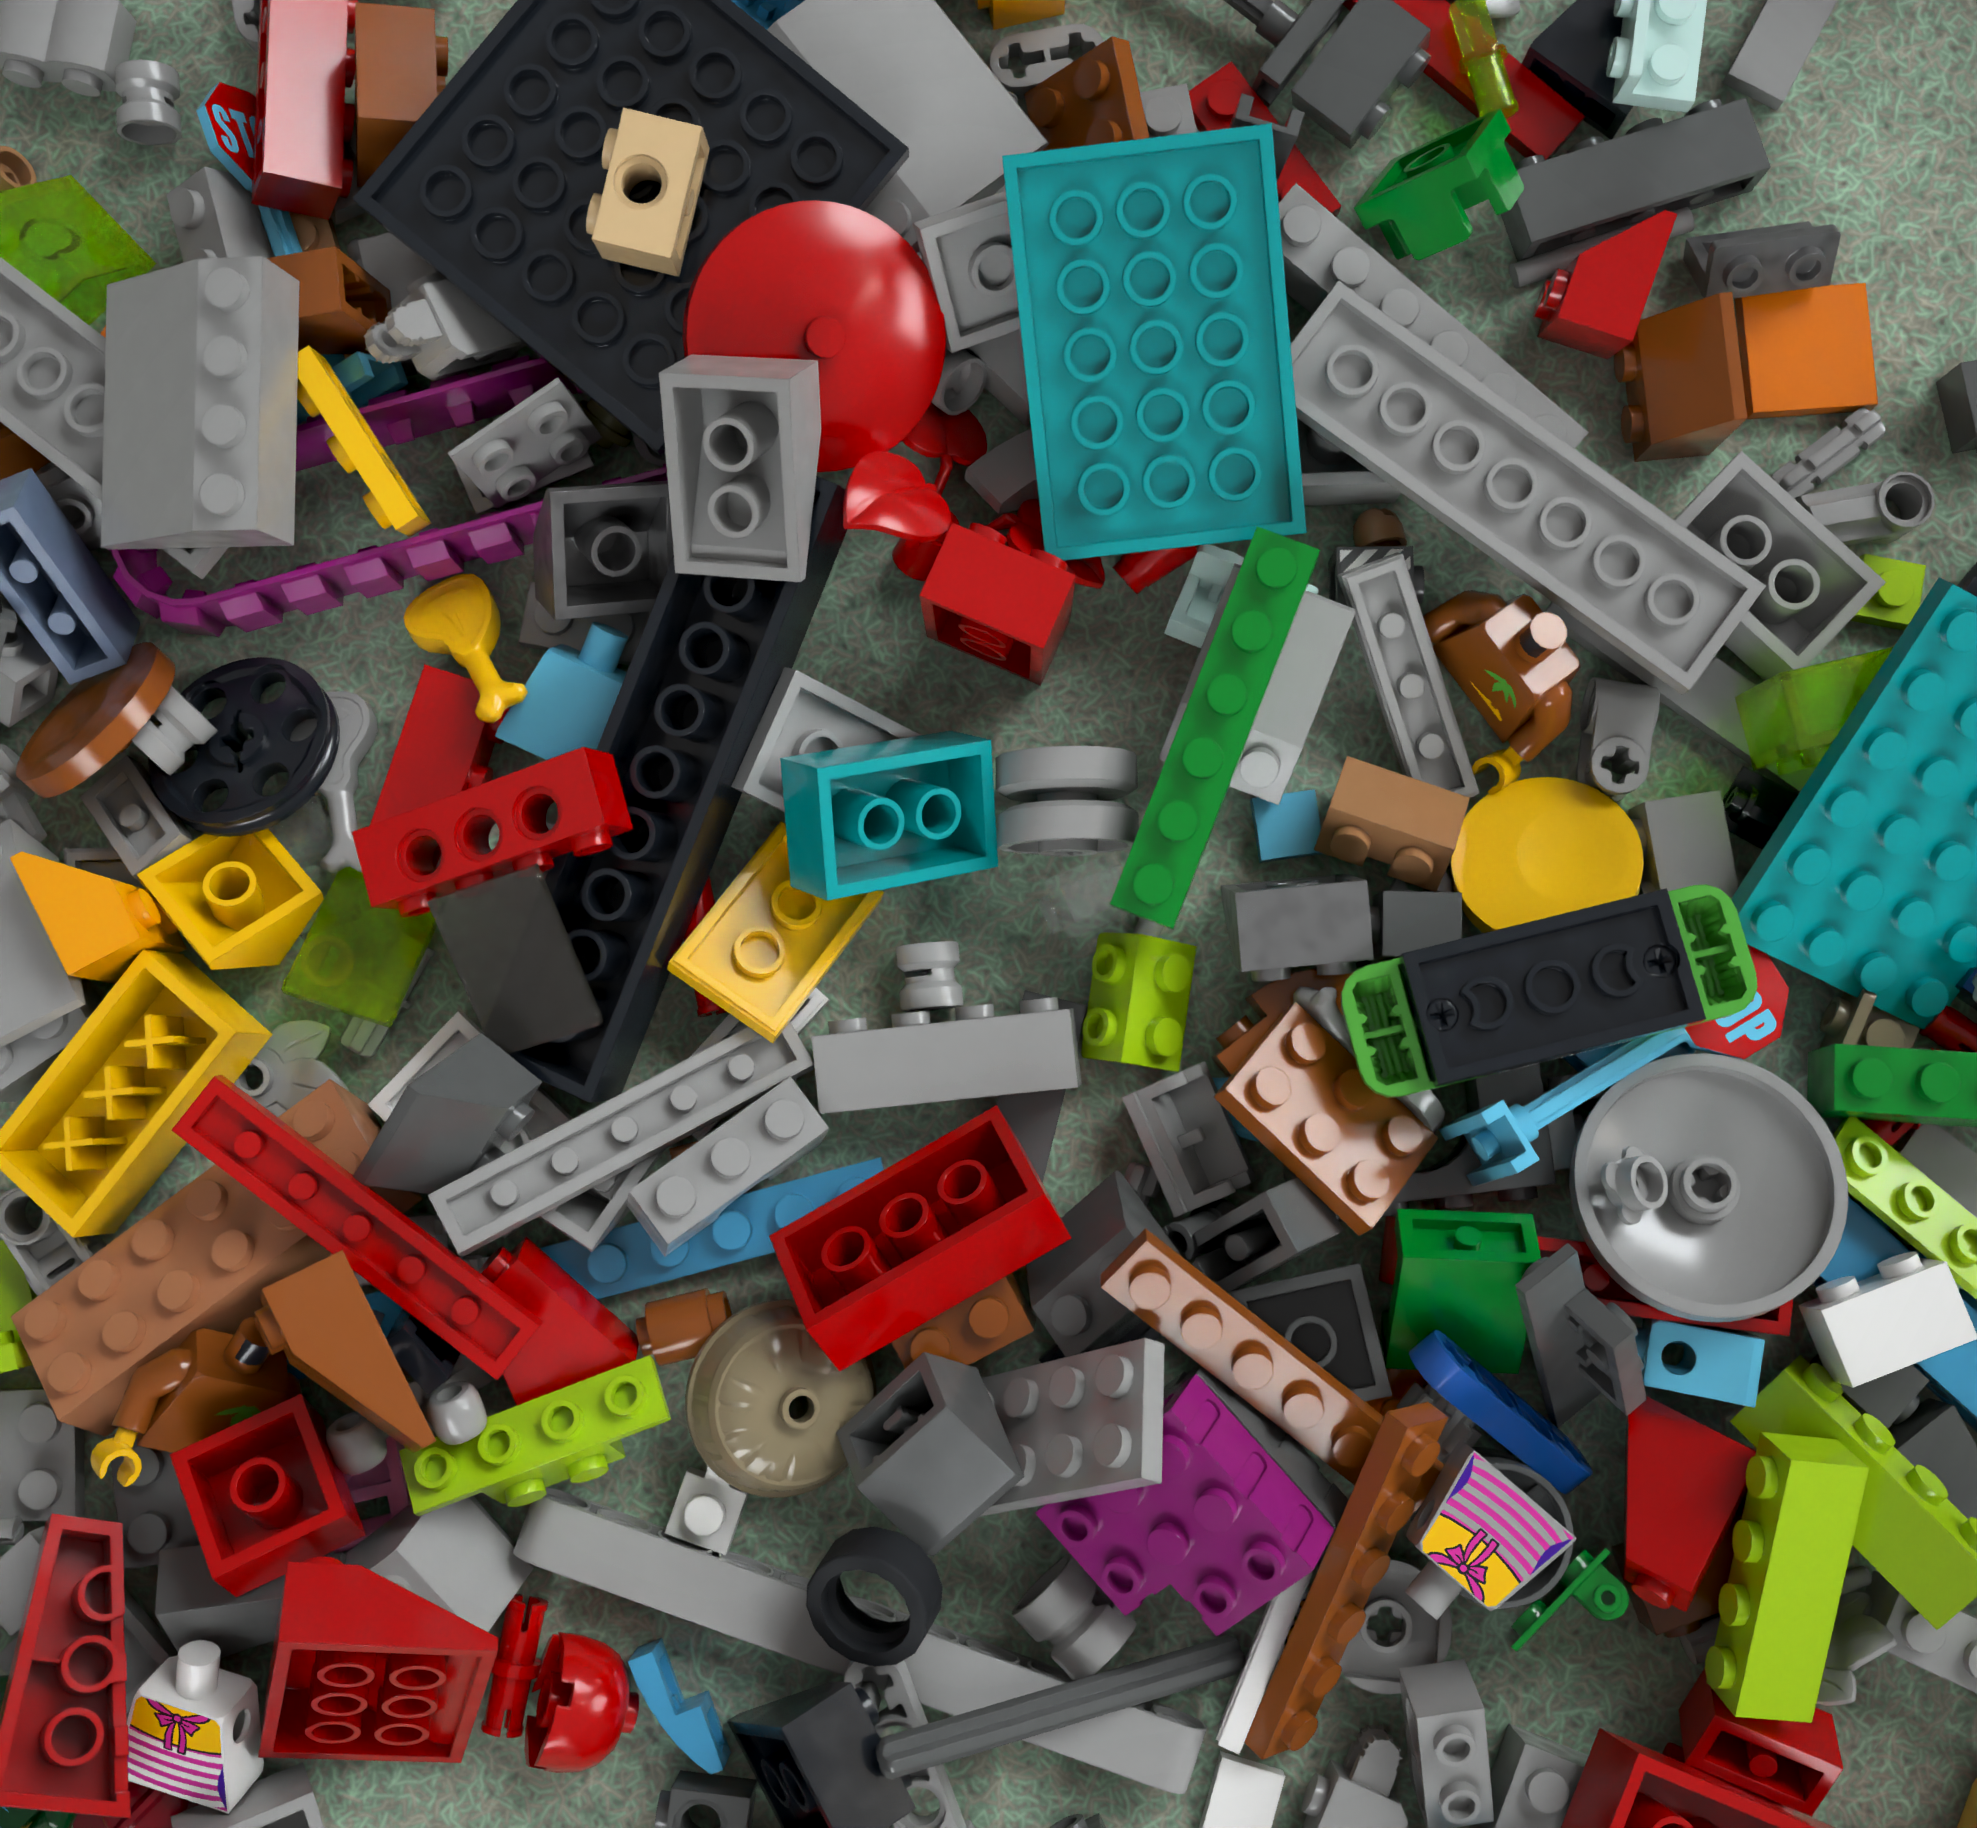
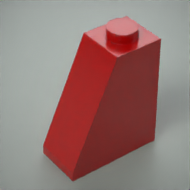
(577, 1330)
(1677, 1501)

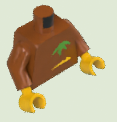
(1511, 668)
(194, 1394)

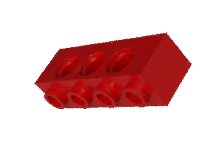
(400, 849)

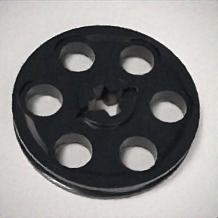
(262, 757)

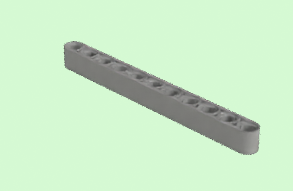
(770, 1611)

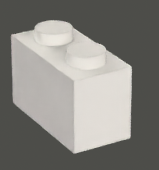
(1887, 1319)

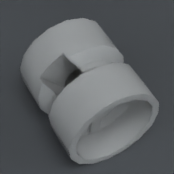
(1074, 1618)

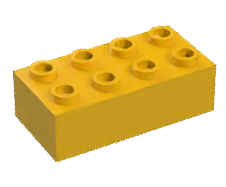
(106, 1107)

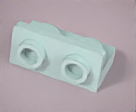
(1657, 53)

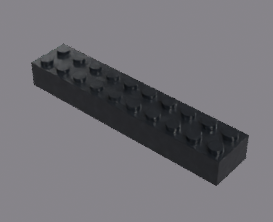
(677, 747)

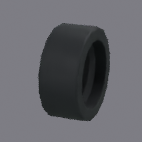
(852, 1630)

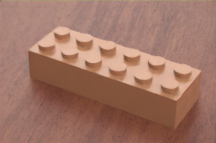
(182, 1270)

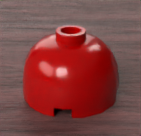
(579, 1705)

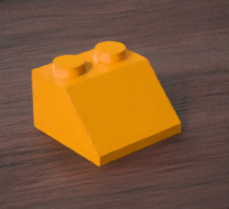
(94, 919)

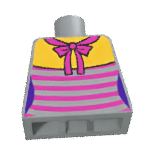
(1479, 1536)

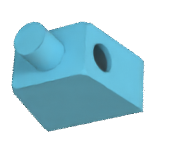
(568, 696)
(1714, 1364)

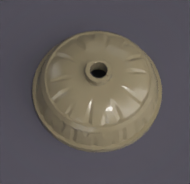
(743, 1395)

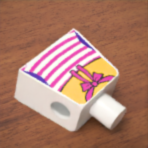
(196, 1730)

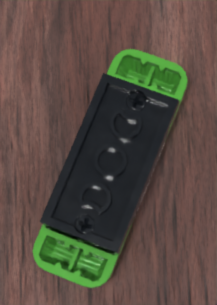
(1548, 989)

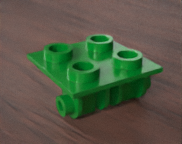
(1589, 1584)

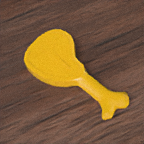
(464, 622)

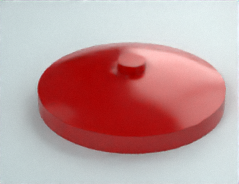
(833, 291)

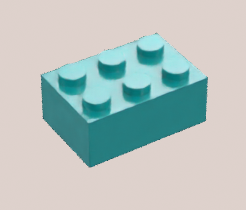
(889, 813)

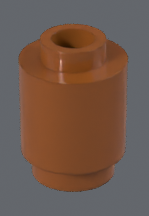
(680, 1324)

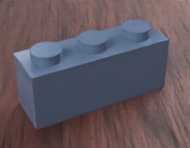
(59, 584)

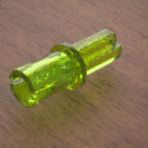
(1482, 57)

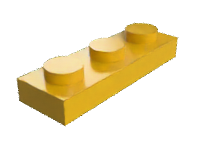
(357, 445)

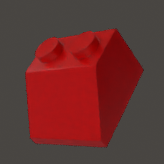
(1604, 290)

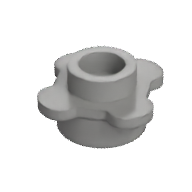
(1634, 1184)

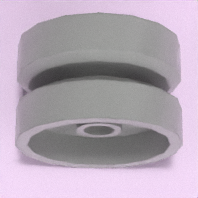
(1067, 800)

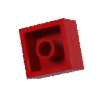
(266, 1495)

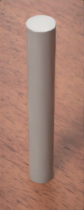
(1545, 264)

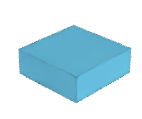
(1286, 828)

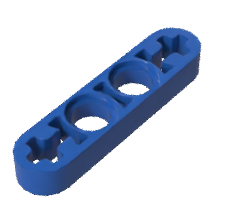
(1500, 1411)

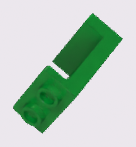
(1460, 1278)

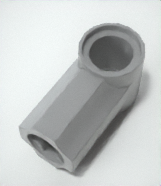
(1860, 511)

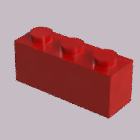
(439, 747)

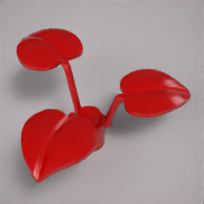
(892, 498)

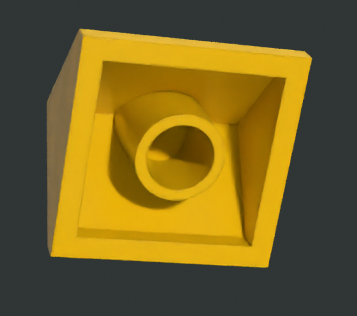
(234, 898)

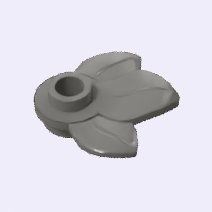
(290, 1065)
(1853, 1643)

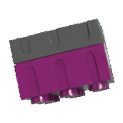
(1225, 1527)

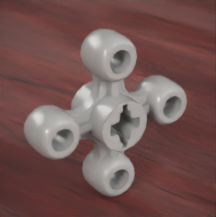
(451, 1411)

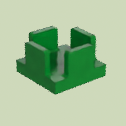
(1426, 190)

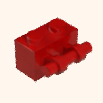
(1769, 1757)

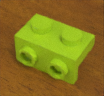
(1138, 1000)

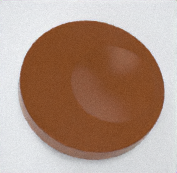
(95, 722)

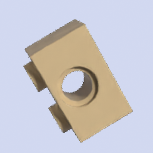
(657, 231)

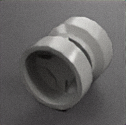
(148, 102)
(960, 382)
(173, 731)
(929, 991)

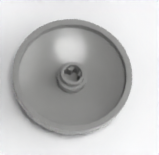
(1749, 1188)

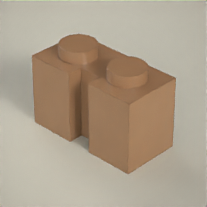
(1392, 821)

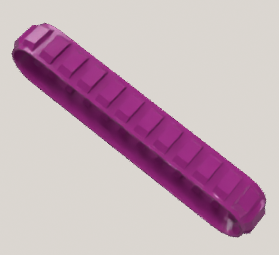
(374, 569)

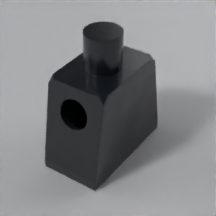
(1574, 59)

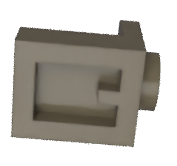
(1860, 1023)

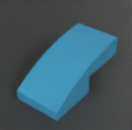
(688, 1721)

